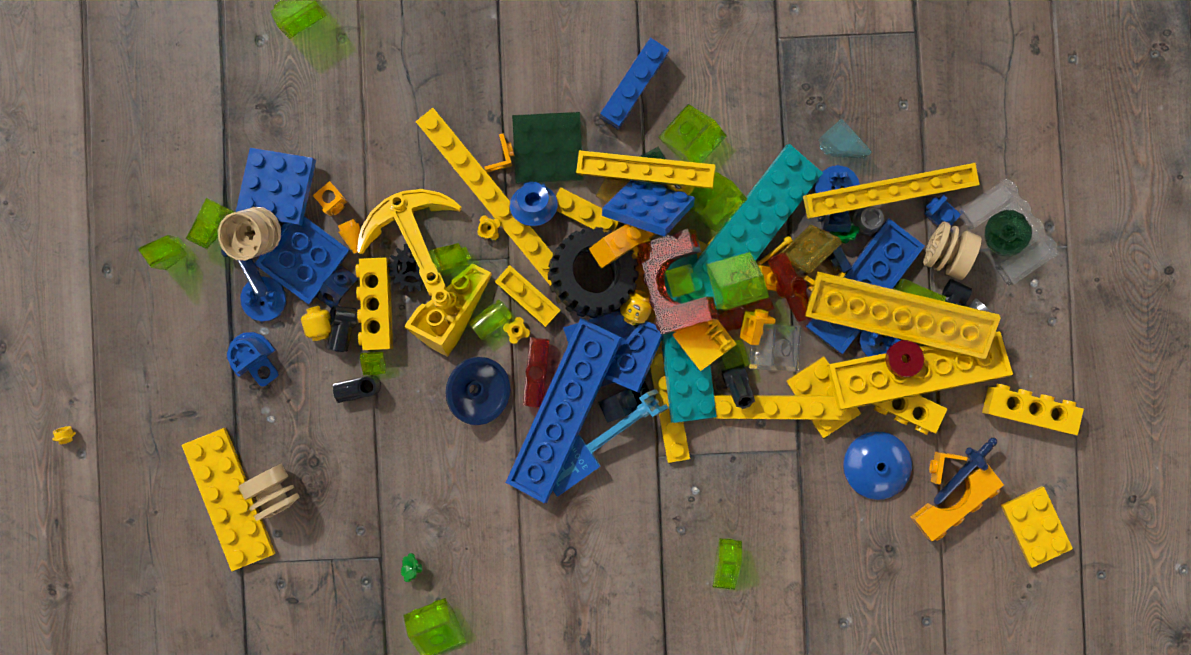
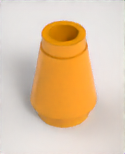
(350, 233)

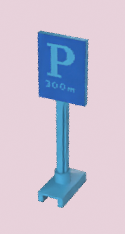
(581, 459)

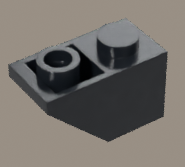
(622, 403)

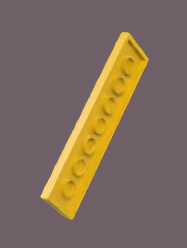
(902, 315)
(870, 381)

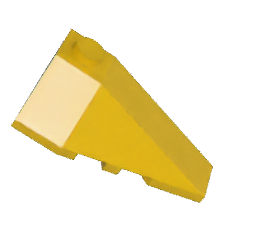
(445, 327)

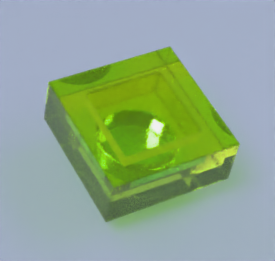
(373, 363)

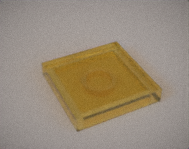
(811, 248)

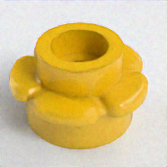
(63, 435)

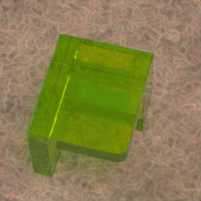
(680, 280)
(735, 356)

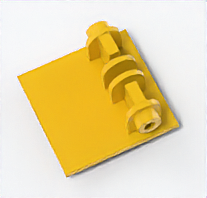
(705, 342)

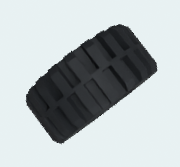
(572, 293)

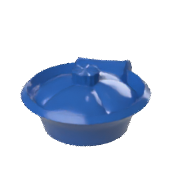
(533, 204)

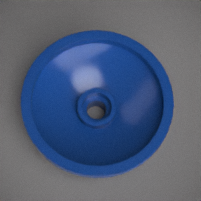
(862, 461)

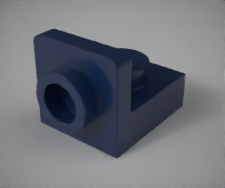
(835, 222)
(839, 260)

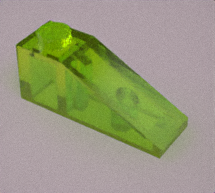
(450, 258)

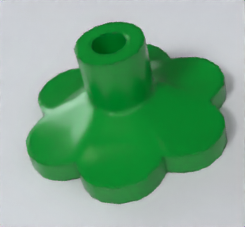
(846, 236)
(410, 567)

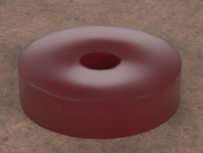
(911, 351)

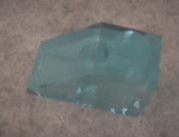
(843, 142)

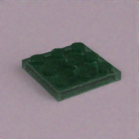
(546, 147)

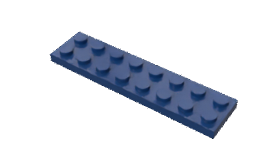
(564, 410)

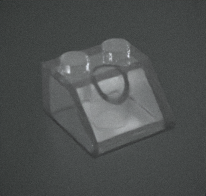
(777, 349)

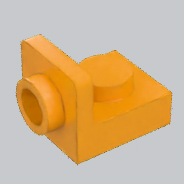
(753, 325)

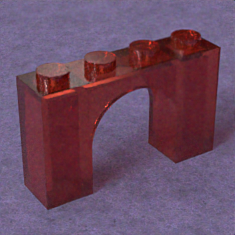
(656, 259)

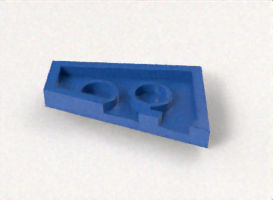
(635, 357)

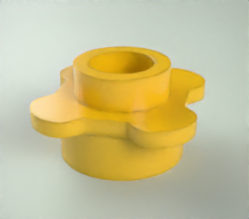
(483, 230)
(518, 323)

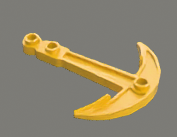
(403, 214)

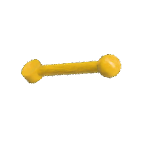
(787, 240)

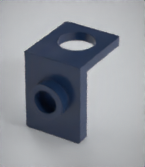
(337, 285)

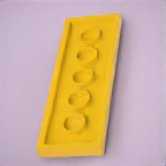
(218, 478)

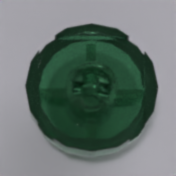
(1007, 233)

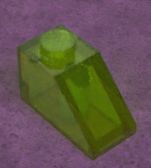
(163, 252)
(727, 563)

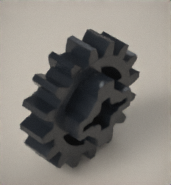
(404, 273)

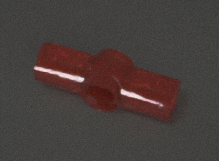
(790, 285)
(734, 317)
(533, 387)

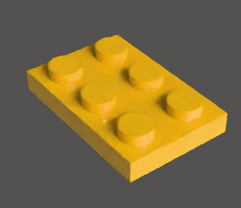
(816, 382)
(1036, 526)

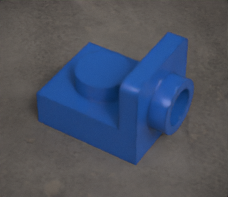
(940, 211)

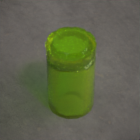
(490, 319)

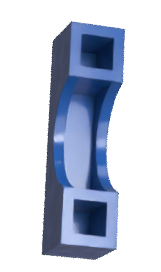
(634, 83)

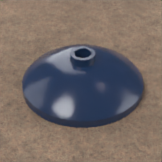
(489, 393)

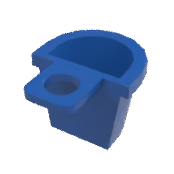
(250, 353)

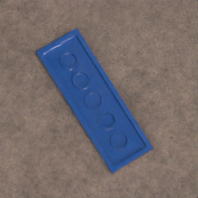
(879, 264)

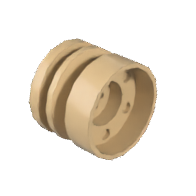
(249, 233)
(955, 252)
(269, 492)

